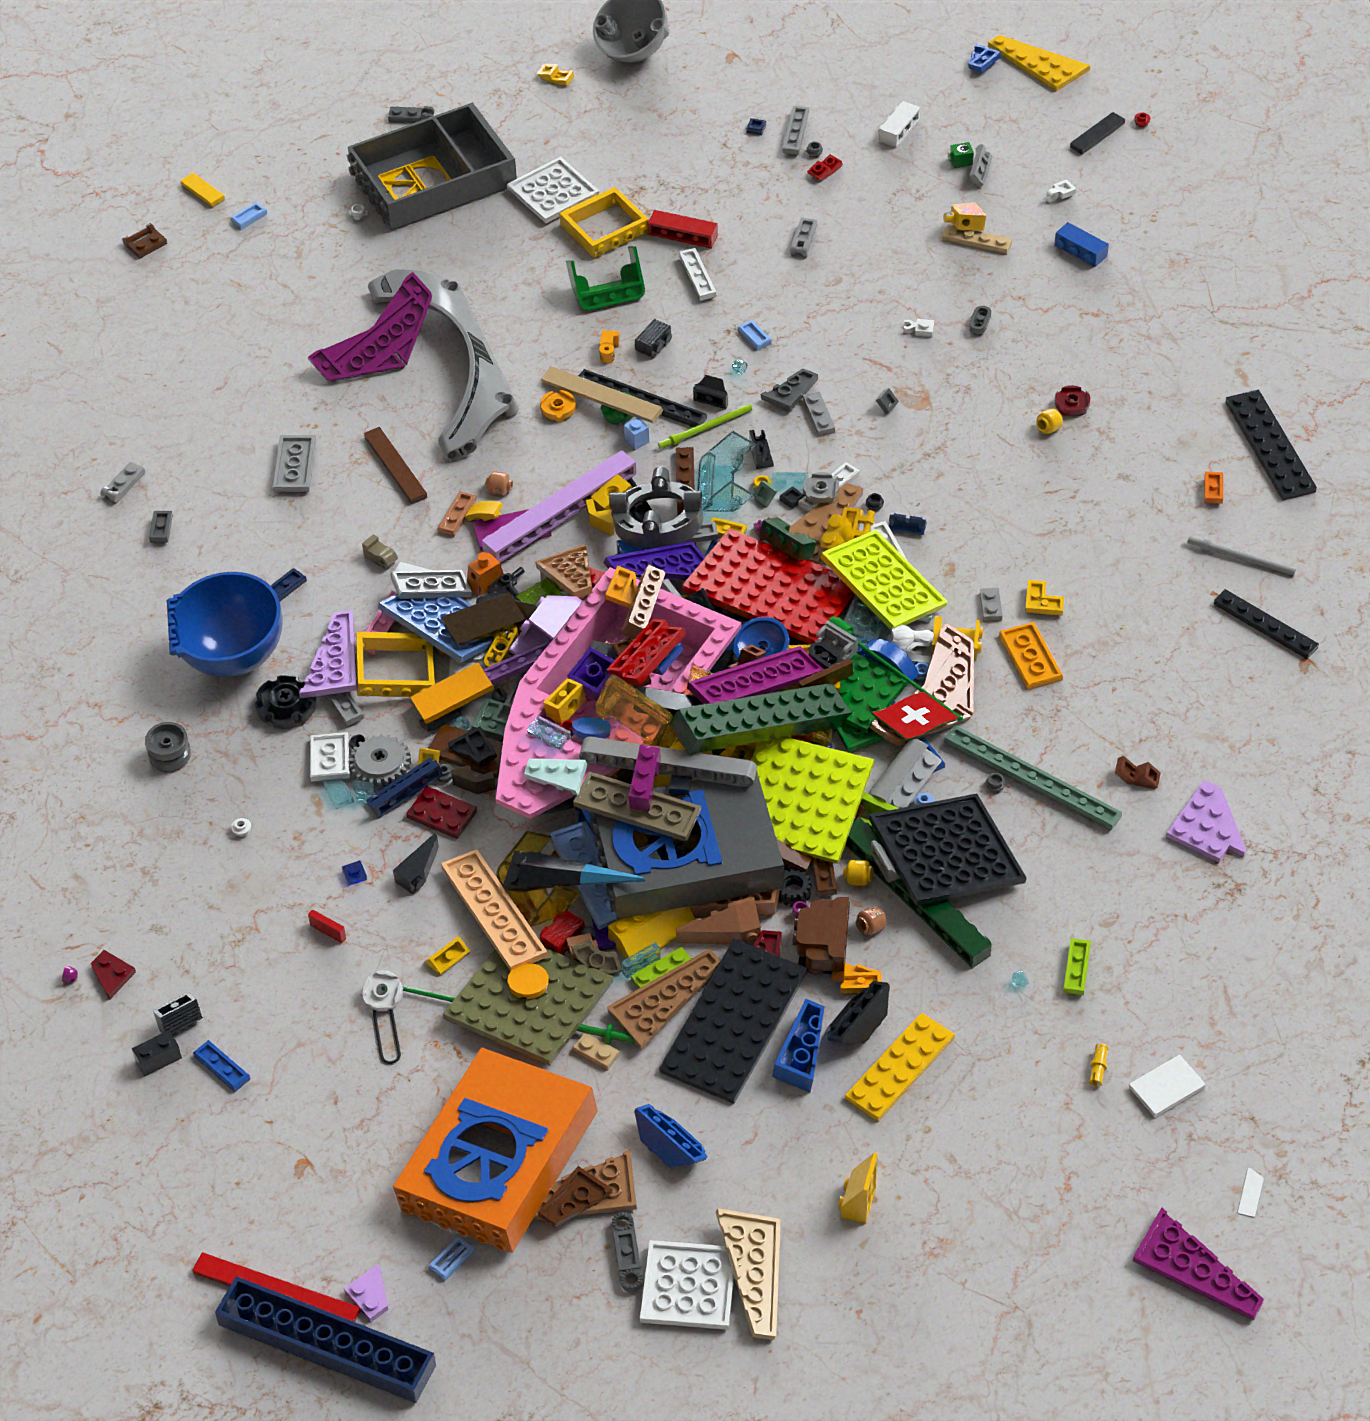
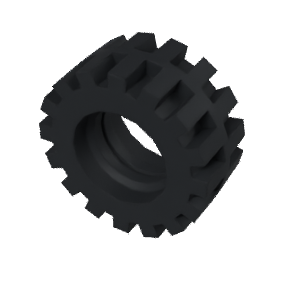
(795, 878)

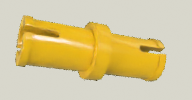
(1098, 1065)

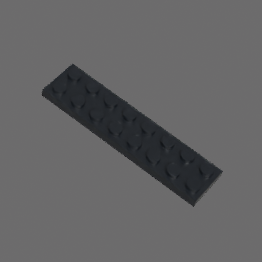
(1271, 445)

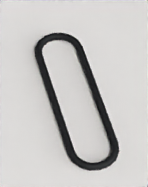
(379, 1041)

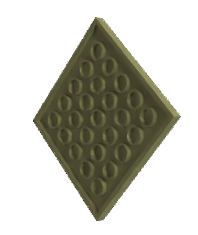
(534, 1025)

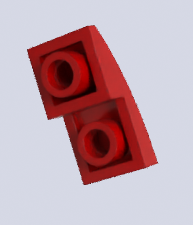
(827, 167)

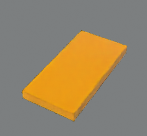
(1030, 655)
(452, 693)

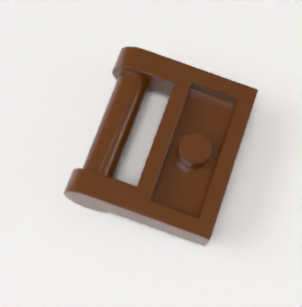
(147, 244)

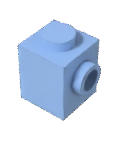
(636, 433)

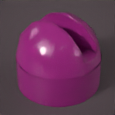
(798, 905)
(69, 974)

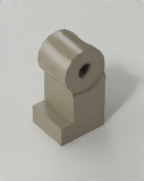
(378, 552)

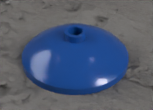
(762, 633)

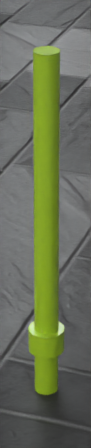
(676, 438)

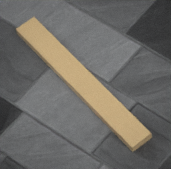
(602, 394)

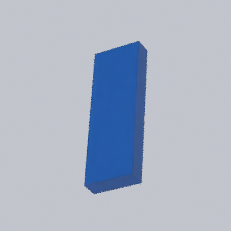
(221, 1066)

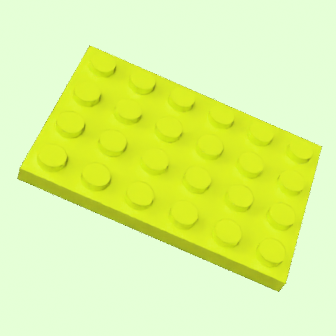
(884, 579)

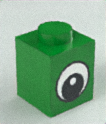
(961, 155)

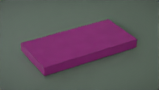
(488, 527)

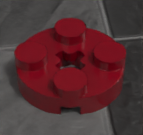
(1066, 407)

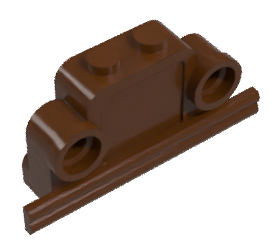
(823, 936)

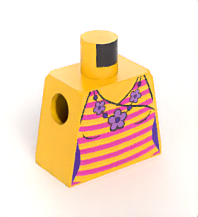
(966, 217)

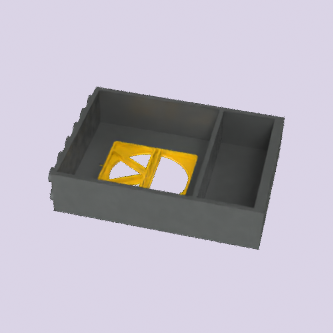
(452, 142)

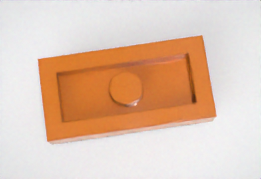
(1213, 487)

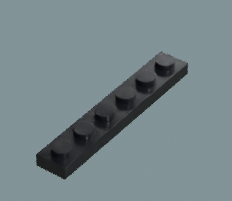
(1266, 624)

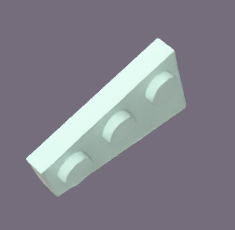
(557, 772)

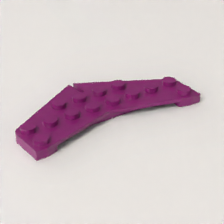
(376, 348)

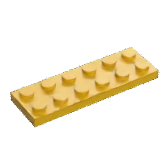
(899, 1066)

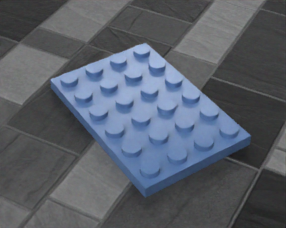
(424, 619)

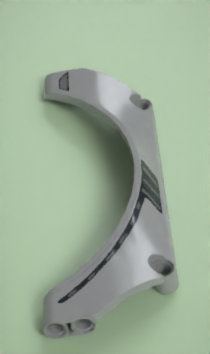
(487, 389)

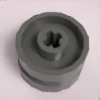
(167, 746)

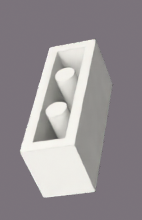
(899, 124)

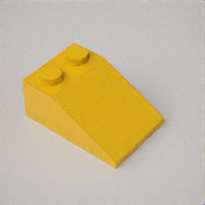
(859, 1190)

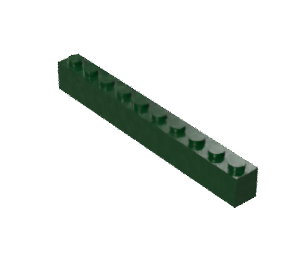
(939, 915)

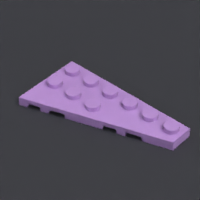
(335, 661)

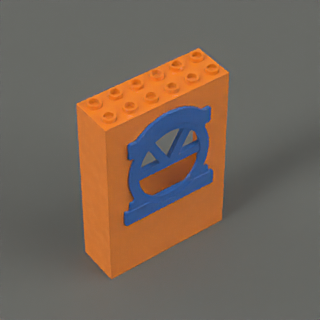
(518, 1099)

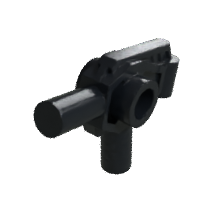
(506, 581)

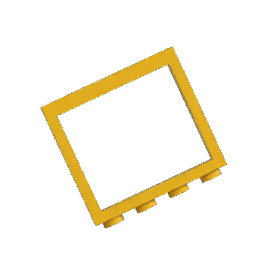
(595, 205)
(391, 642)

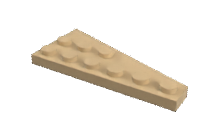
(754, 1258)

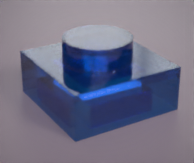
(354, 872)

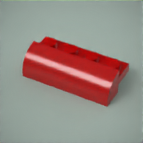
(646, 651)

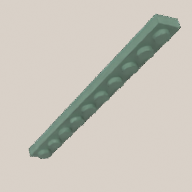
(1033, 777)

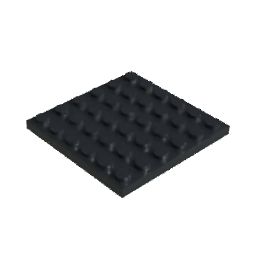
(947, 849)

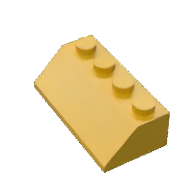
(641, 931)

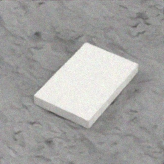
(329, 756)
(1167, 1086)

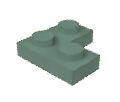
(490, 719)

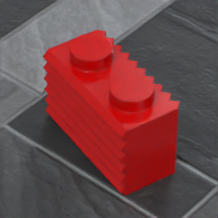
(563, 927)

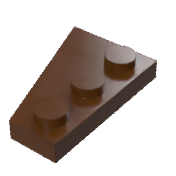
(573, 1197)

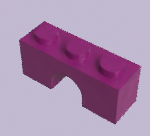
(643, 778)

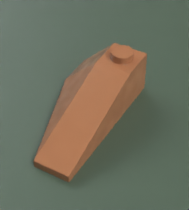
(736, 922)

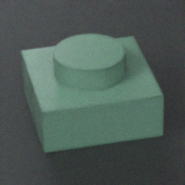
(764, 493)

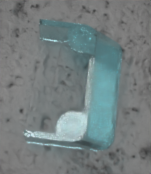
(717, 474)

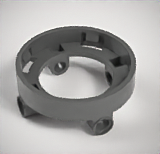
(652, 532)

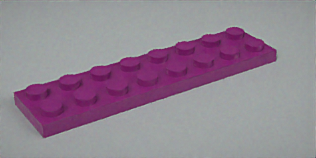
(756, 677)

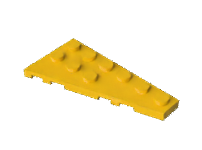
(1044, 65)

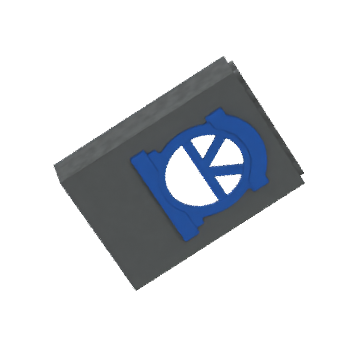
(732, 859)

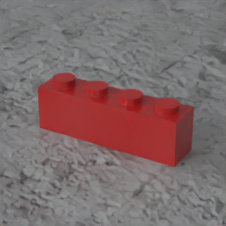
(683, 229)

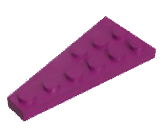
(1187, 1261)

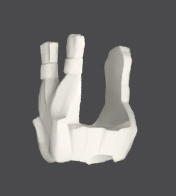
(908, 639)

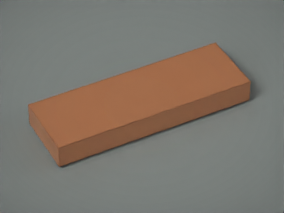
(455, 515)

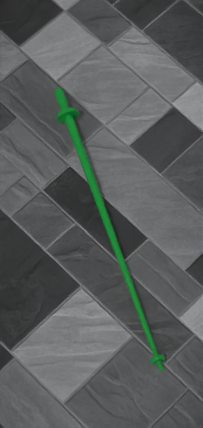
(608, 1033)

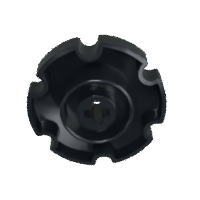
(281, 702)

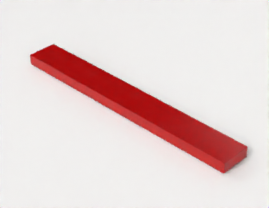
(225, 1272)

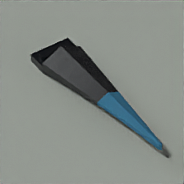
(541, 871)

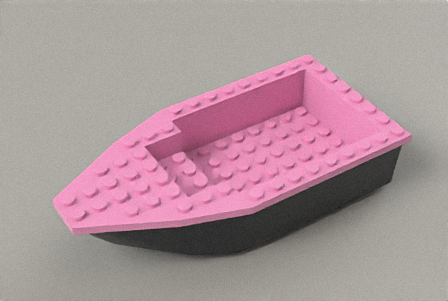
(705, 645)

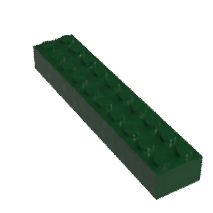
(759, 718)

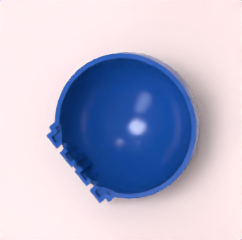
(225, 623)

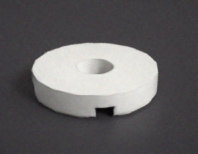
(386, 1001)

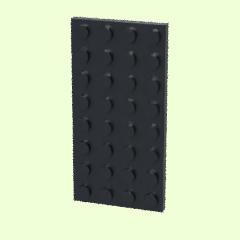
(733, 1021)

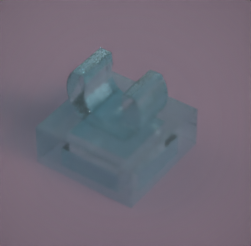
(363, 789)

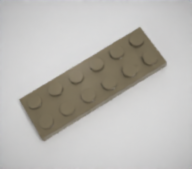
(611, 799)

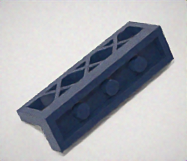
(404, 787)

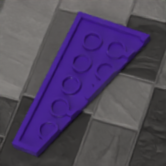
(676, 560)

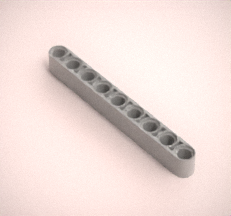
(673, 762)

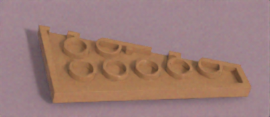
(569, 571)

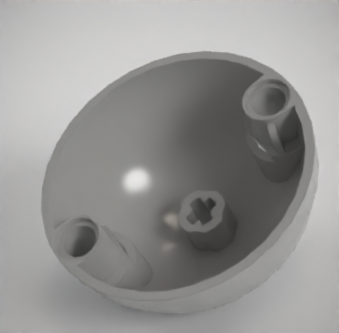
(637, 30)

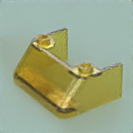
(636, 712)
(536, 905)

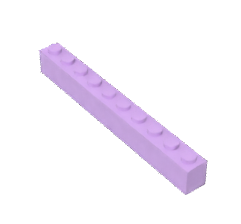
(556, 508)

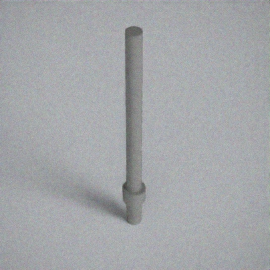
(1207, 545)

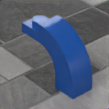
(892, 655)

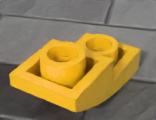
(484, 510)

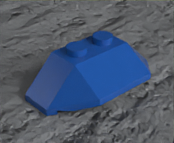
(667, 1138)

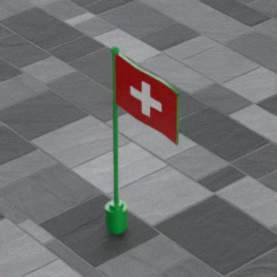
(914, 714)

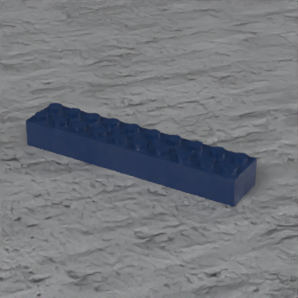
(326, 1339)

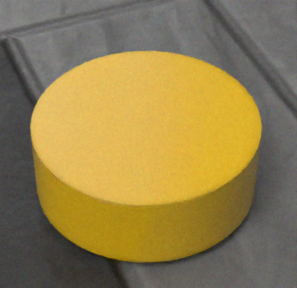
(758, 479)

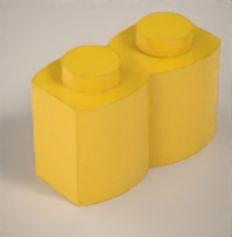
(837, 532)

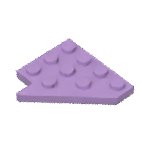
(1207, 825)

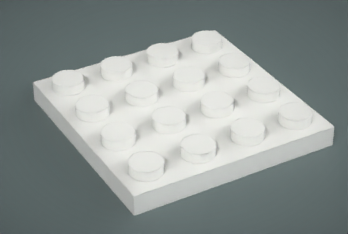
(552, 189)
(687, 1285)

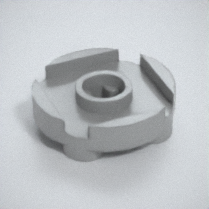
(825, 495)

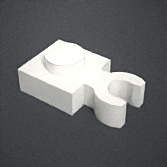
(921, 327)

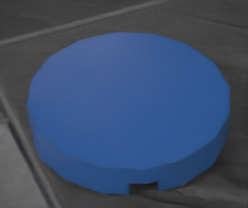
(591, 727)

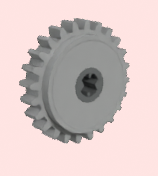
(380, 760)

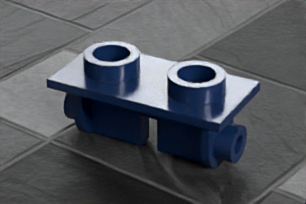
(910, 525)

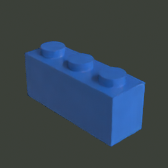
(1081, 244)

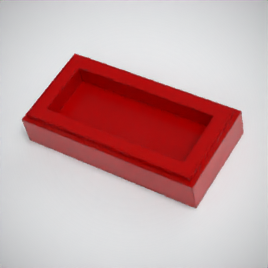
(327, 926)

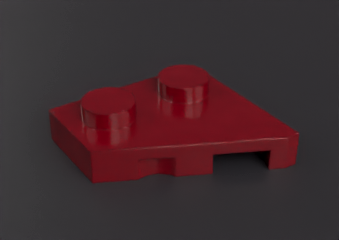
(111, 972)

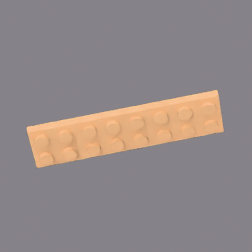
(494, 910)

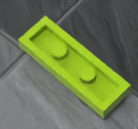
(1077, 966)
(660, 967)

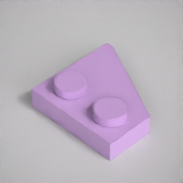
(369, 1293)

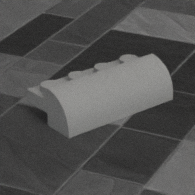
(906, 774)

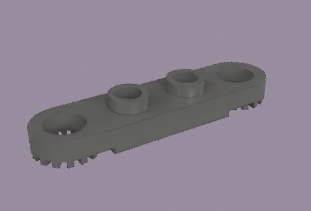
(627, 1252)

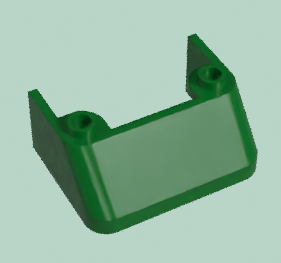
(627, 289)

